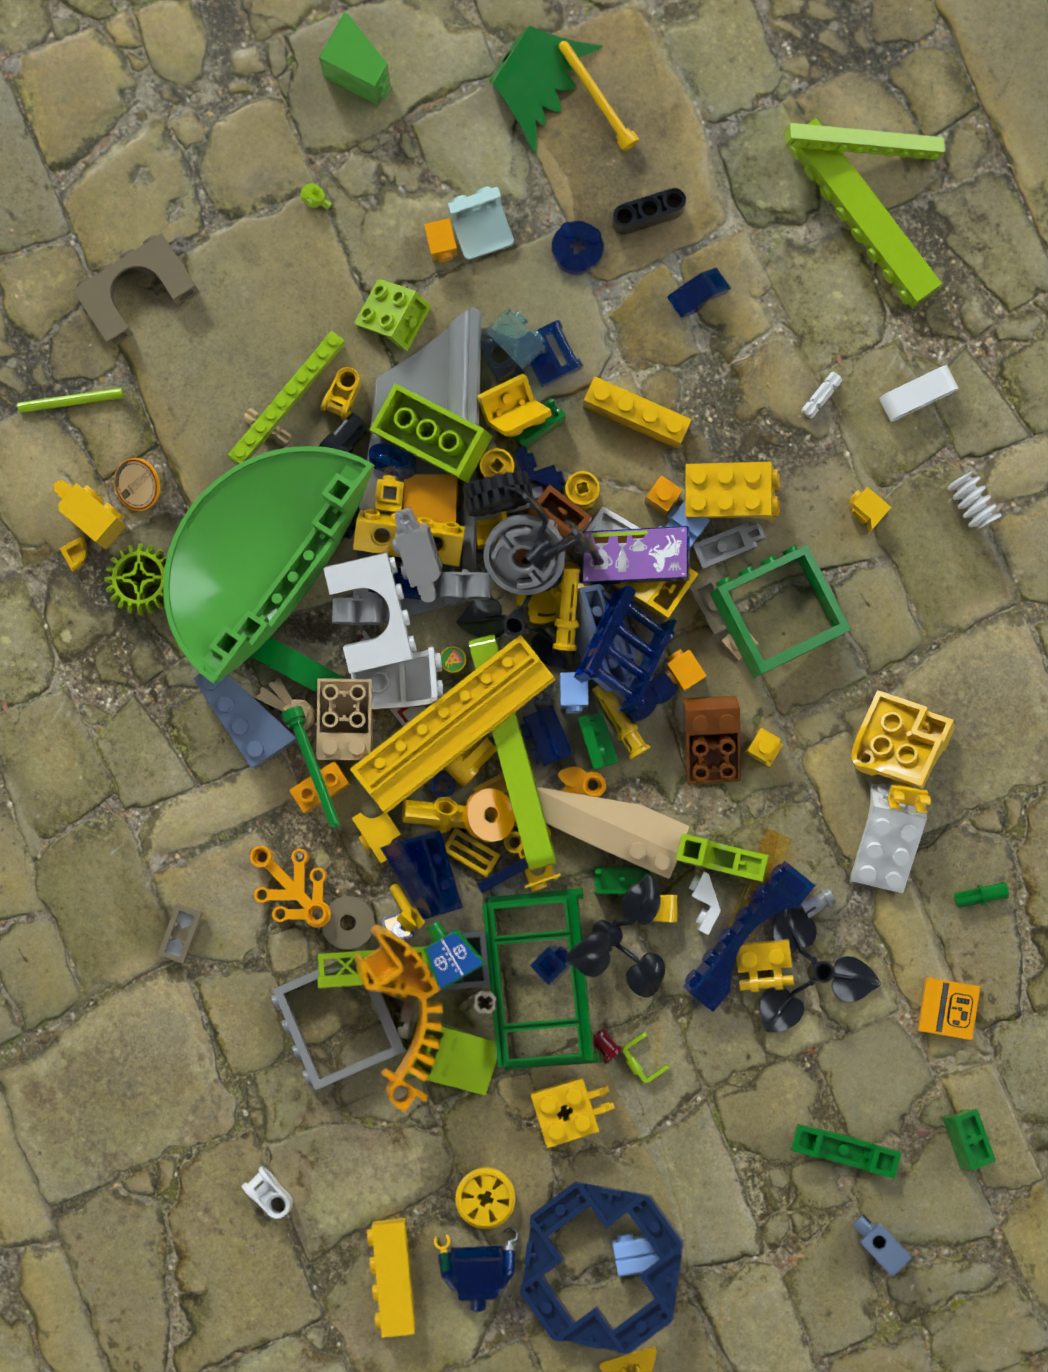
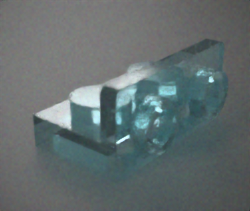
(516, 339)

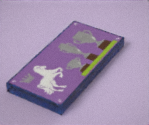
(638, 556)

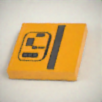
(948, 1008)

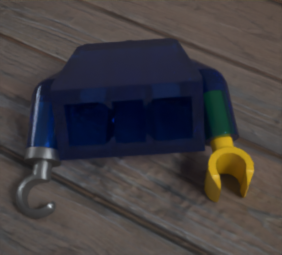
(477, 1271)

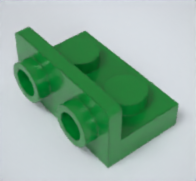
(597, 741)

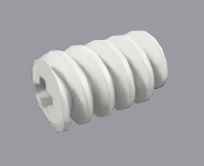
(973, 501)

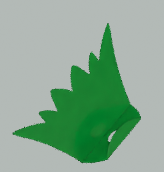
(532, 73)

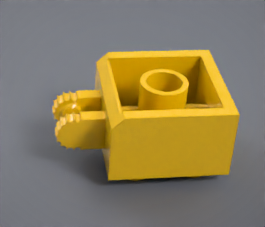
(85, 510)
(581, 1120)

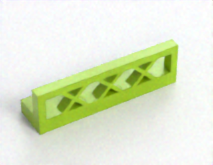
(347, 979)

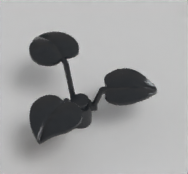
(545, 551)
(486, 618)
(592, 953)
(851, 976)

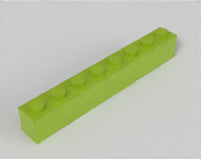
(869, 222)

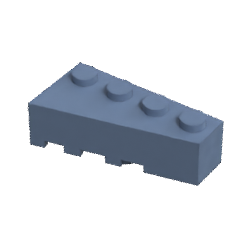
(246, 720)

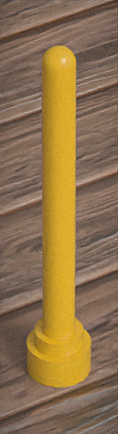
(625, 137)

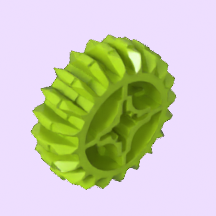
(140, 566)

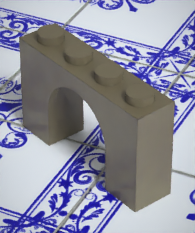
(151, 258)

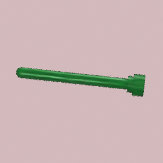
(295, 719)

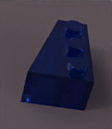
(425, 873)

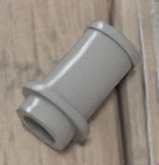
(819, 903)

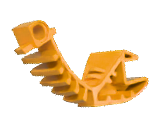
(403, 972)

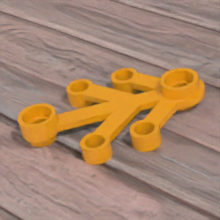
(294, 889)

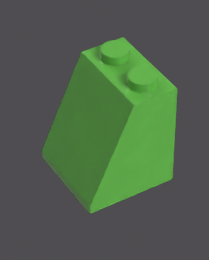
(355, 63)

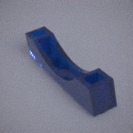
(712, 979)

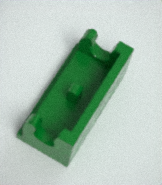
(535, 433)
(617, 878)
(969, 1139)

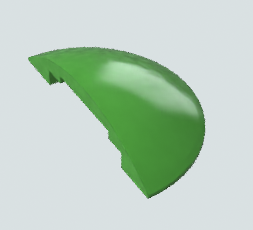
(256, 550)

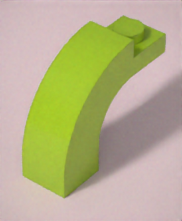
(722, 858)

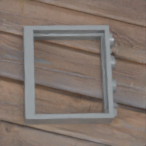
(301, 1050)

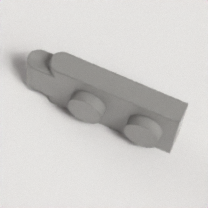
(728, 544)

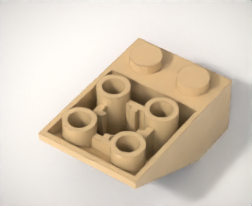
(344, 719)

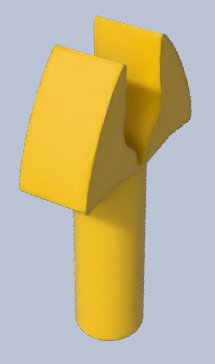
(409, 917)

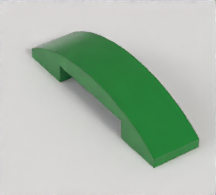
(293, 664)
(846, 1150)

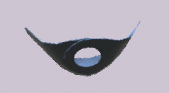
(503, 371)

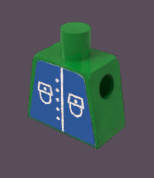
(450, 955)

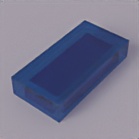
(503, 875)

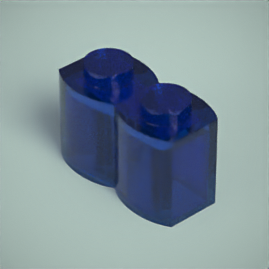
(657, 693)

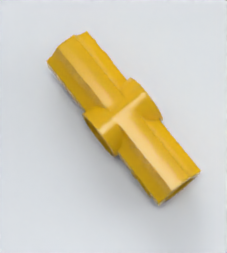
(441, 815)

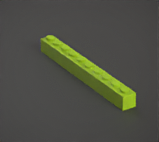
(864, 141)
(287, 399)

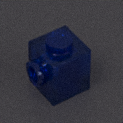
(551, 964)

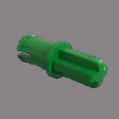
(981, 895)

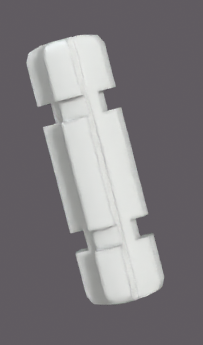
(821, 395)

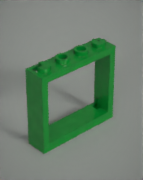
(739, 631)

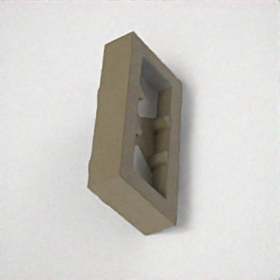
(180, 933)

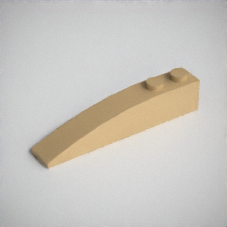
(616, 827)

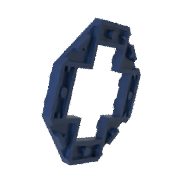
(660, 1278)

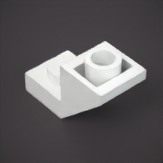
(703, 891)

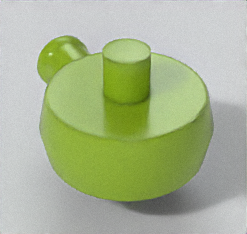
(314, 196)

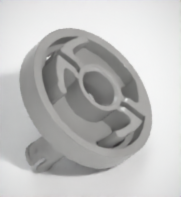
(505, 567)

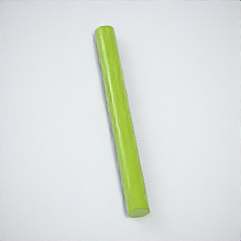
(70, 400)

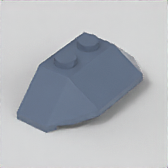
(589, 610)

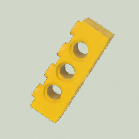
(370, 540)

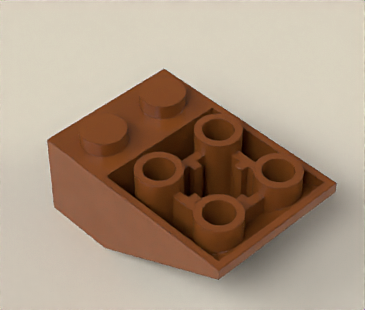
(558, 509)
(712, 739)

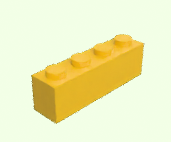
(636, 412)
(393, 1277)

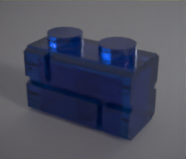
(547, 736)

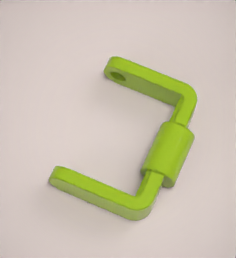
(634, 1065)

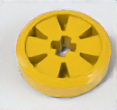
(492, 1213)

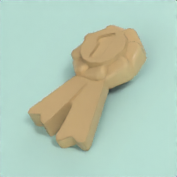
(284, 701)

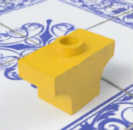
(376, 832)

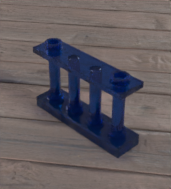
(602, 646)

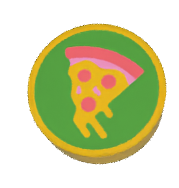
(453, 659)

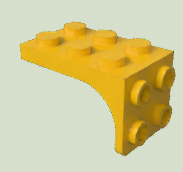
(732, 490)

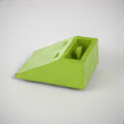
(461, 1060)

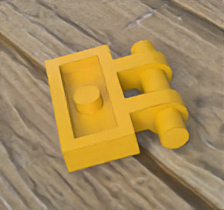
(765, 956)

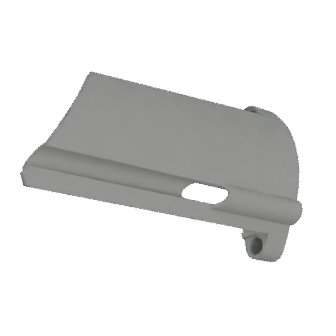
(449, 376)

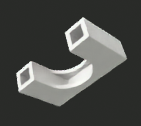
(375, 574)

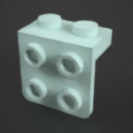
(480, 223)

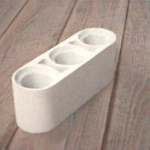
(918, 393)

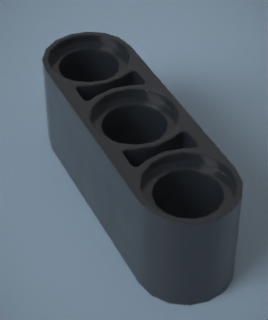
(656, 201)

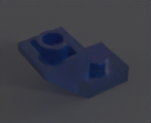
(698, 291)
(541, 477)

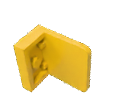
(512, 407)

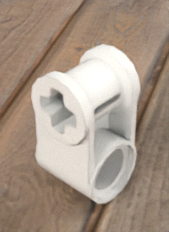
(267, 1192)

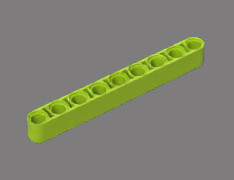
(518, 774)

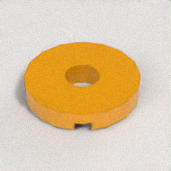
(502, 811)

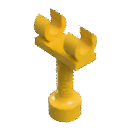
(910, 796)

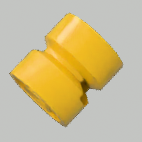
(496, 462)
(582, 489)

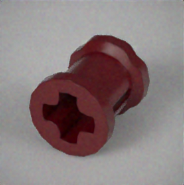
(605, 1045)

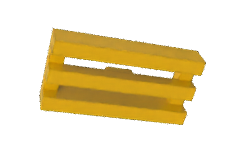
(490, 864)

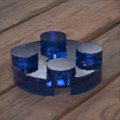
(569, 234)

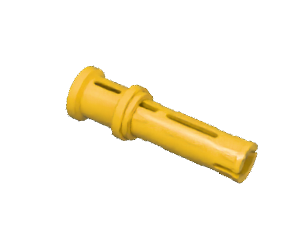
(566, 622)
(626, 730)

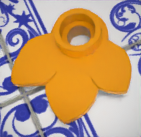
(577, 781)

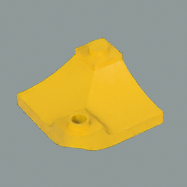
(901, 740)

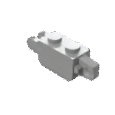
(418, 553)

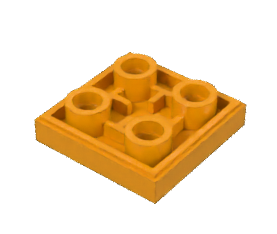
(432, 496)

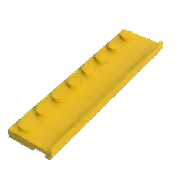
(453, 724)

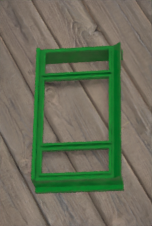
(580, 990)

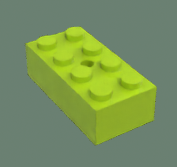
(411, 419)

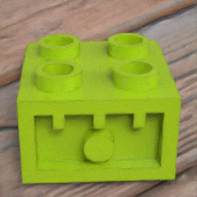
(394, 313)

